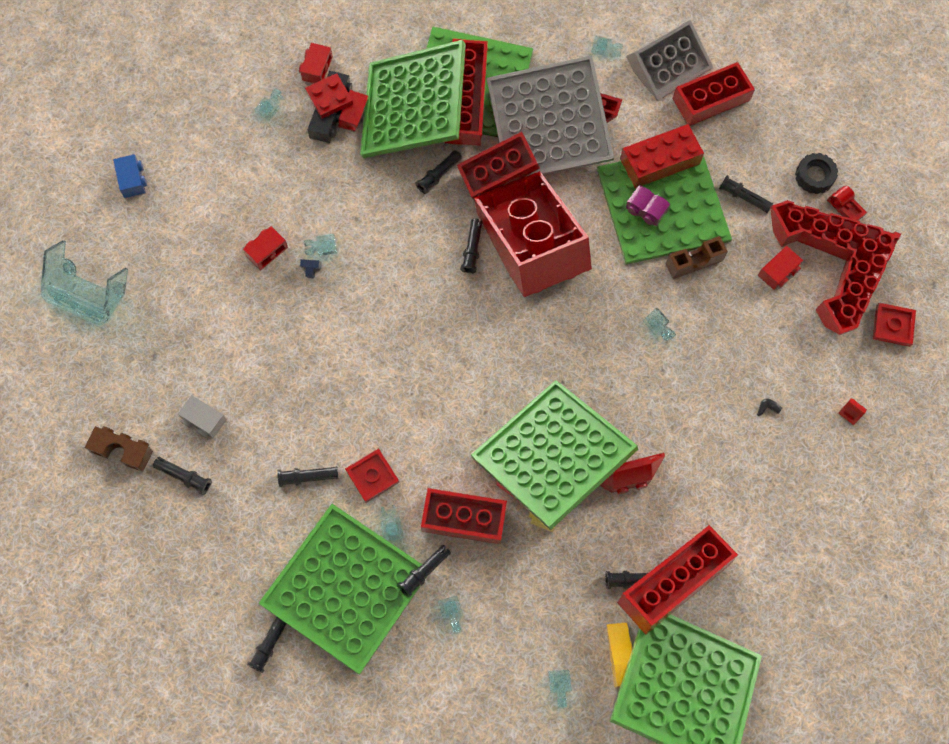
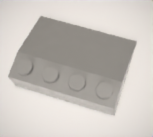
(670, 60)

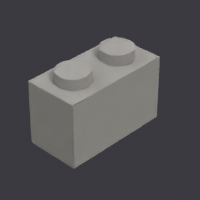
(202, 417)

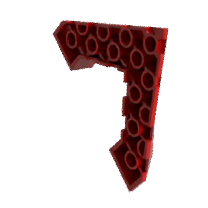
(861, 245)

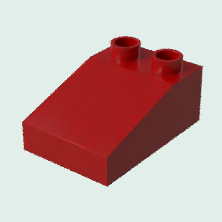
(534, 233)

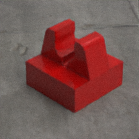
(852, 411)

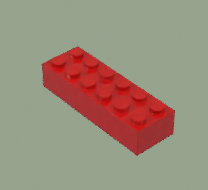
(472, 93)
(677, 579)

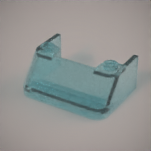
(77, 295)

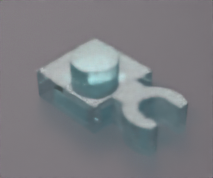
(603, 47)
(324, 245)
(391, 526)

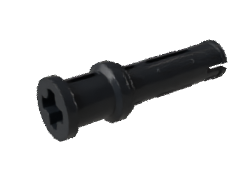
(433, 176)
(737, 189)
(470, 253)
(297, 476)
(190, 479)
(418, 576)
(622, 579)
(265, 649)

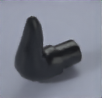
(768, 403)

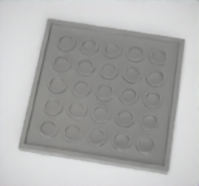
(556, 111)

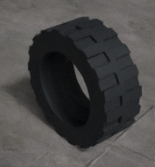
(821, 161)

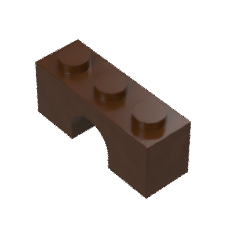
(686, 262)
(104, 441)

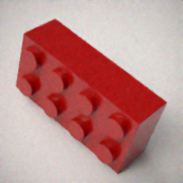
(713, 93)
(661, 155)
(498, 165)
(463, 516)

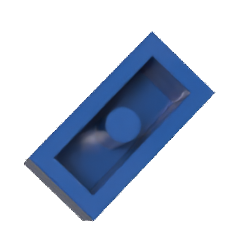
(129, 176)

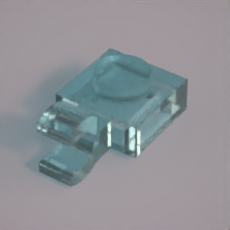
(269, 107)
(657, 322)
(451, 610)
(560, 683)

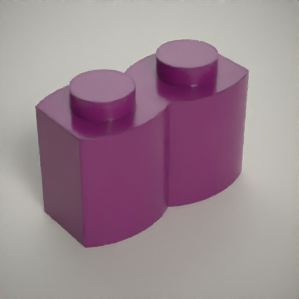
(647, 205)

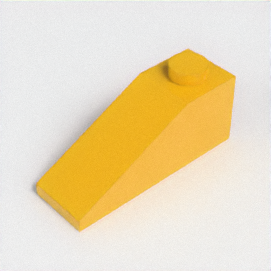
(620, 650)

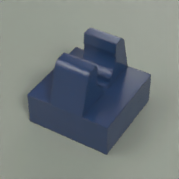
(310, 267)

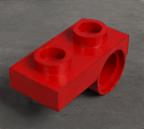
(845, 204)

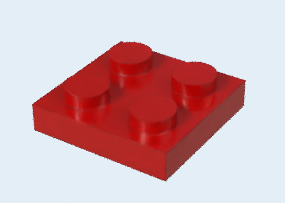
(329, 95)
(894, 324)
(372, 475)

